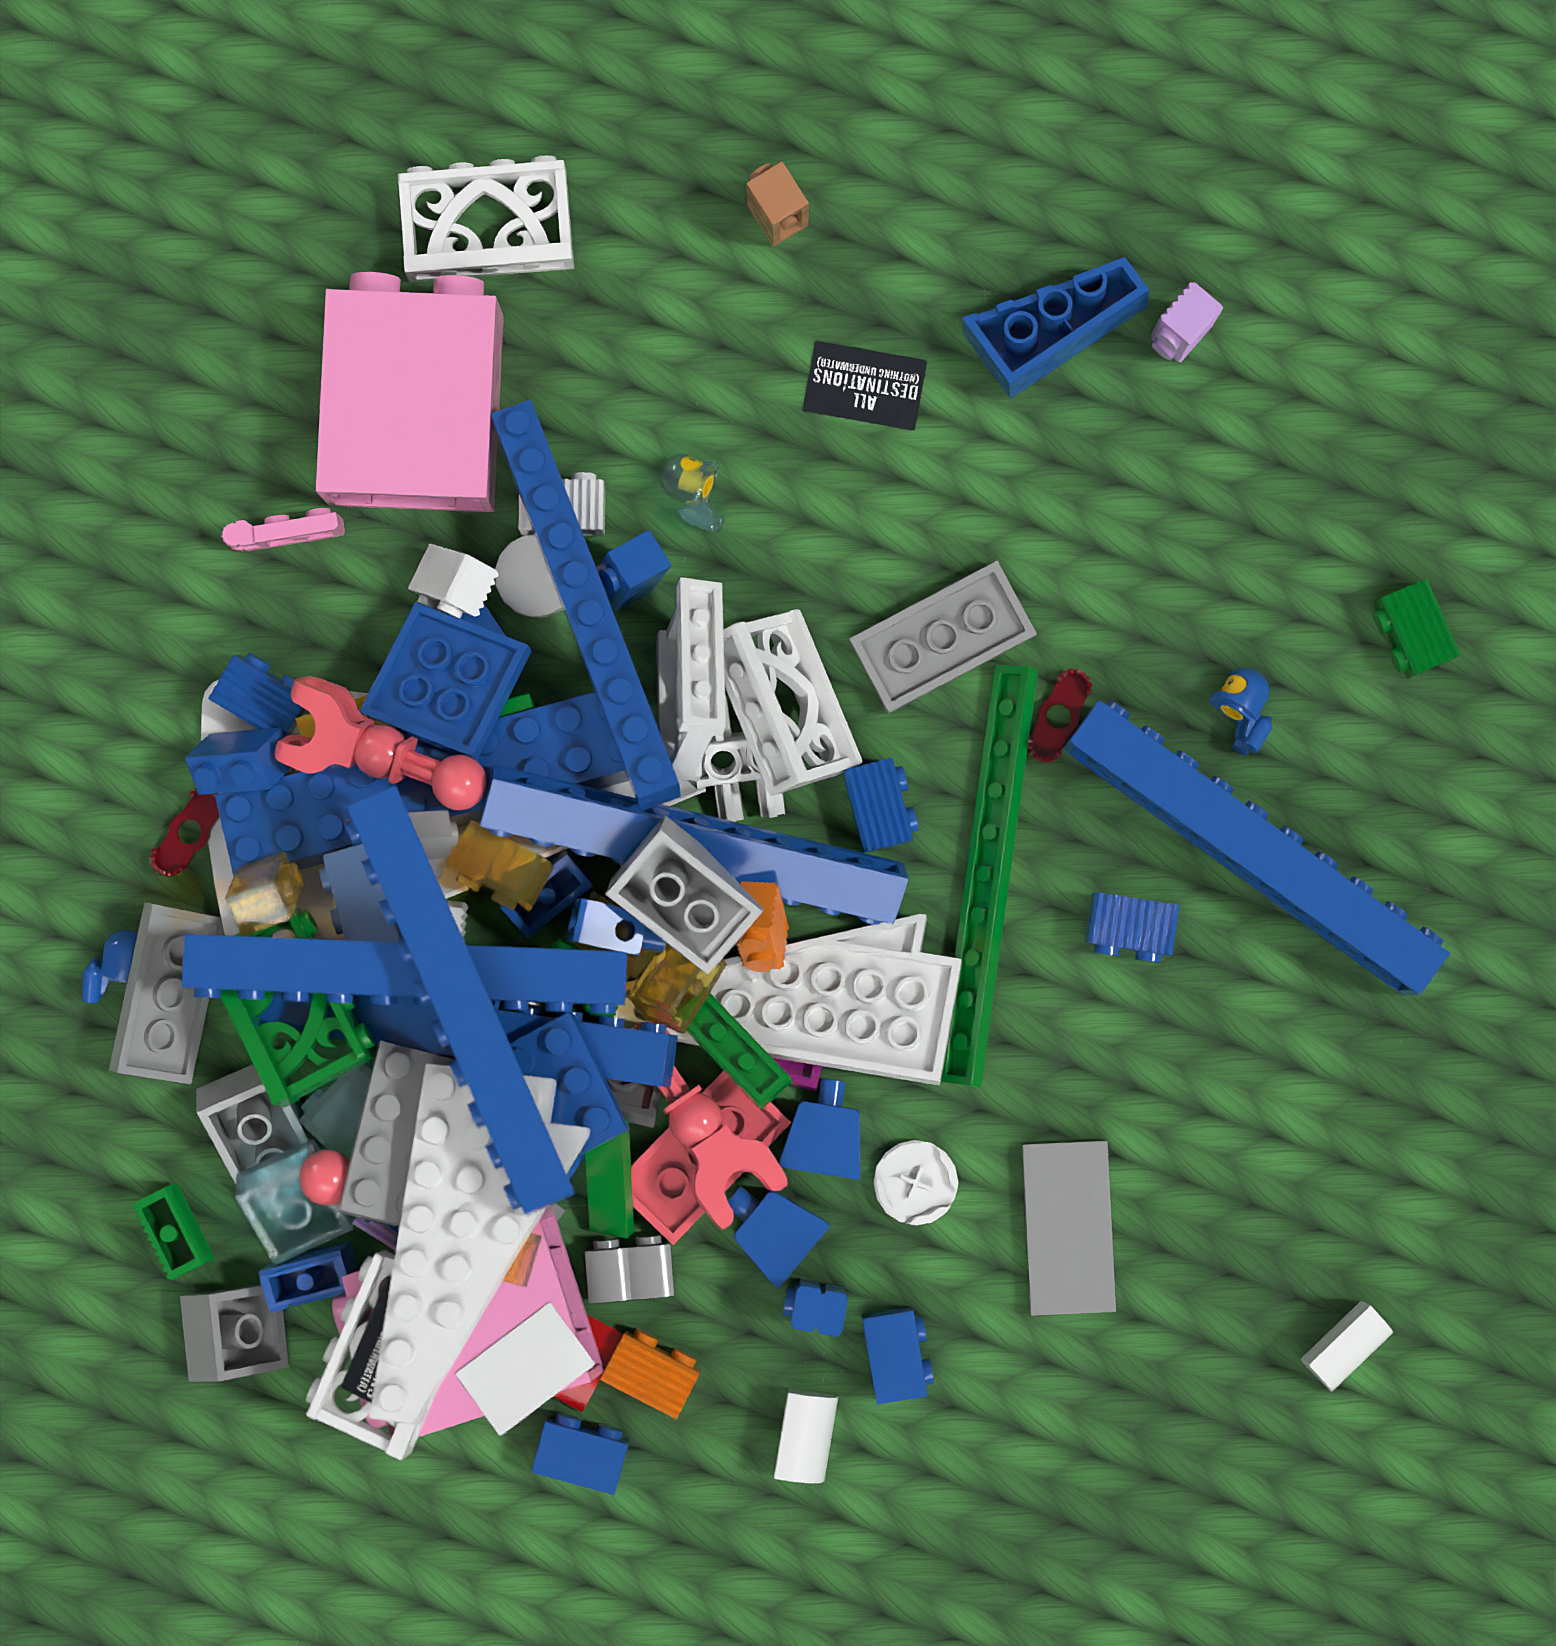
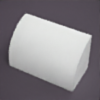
(1347, 1345)
(805, 1436)

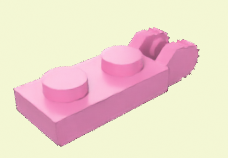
(282, 531)

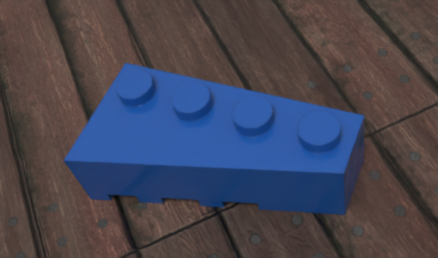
(1042, 331)

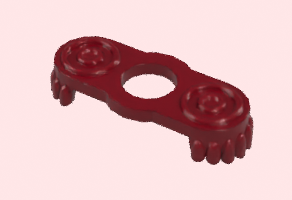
(1071, 692)
(175, 855)

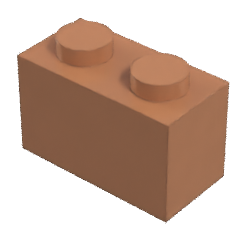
(777, 202)

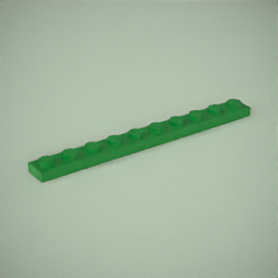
(989, 870)

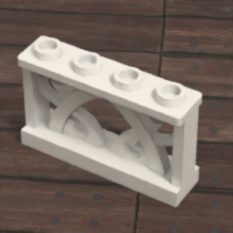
(502, 259)
(691, 676)
(769, 732)
(337, 1354)

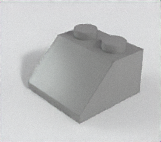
(232, 1334)

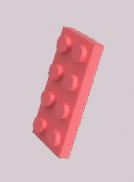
(666, 1169)

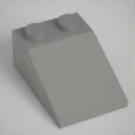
(684, 895)
(246, 1122)

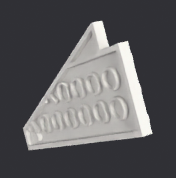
(846, 1002)
(451, 1241)

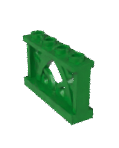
(278, 1065)

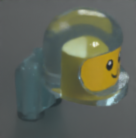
(691, 483)

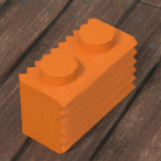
(765, 940)
(652, 1373)

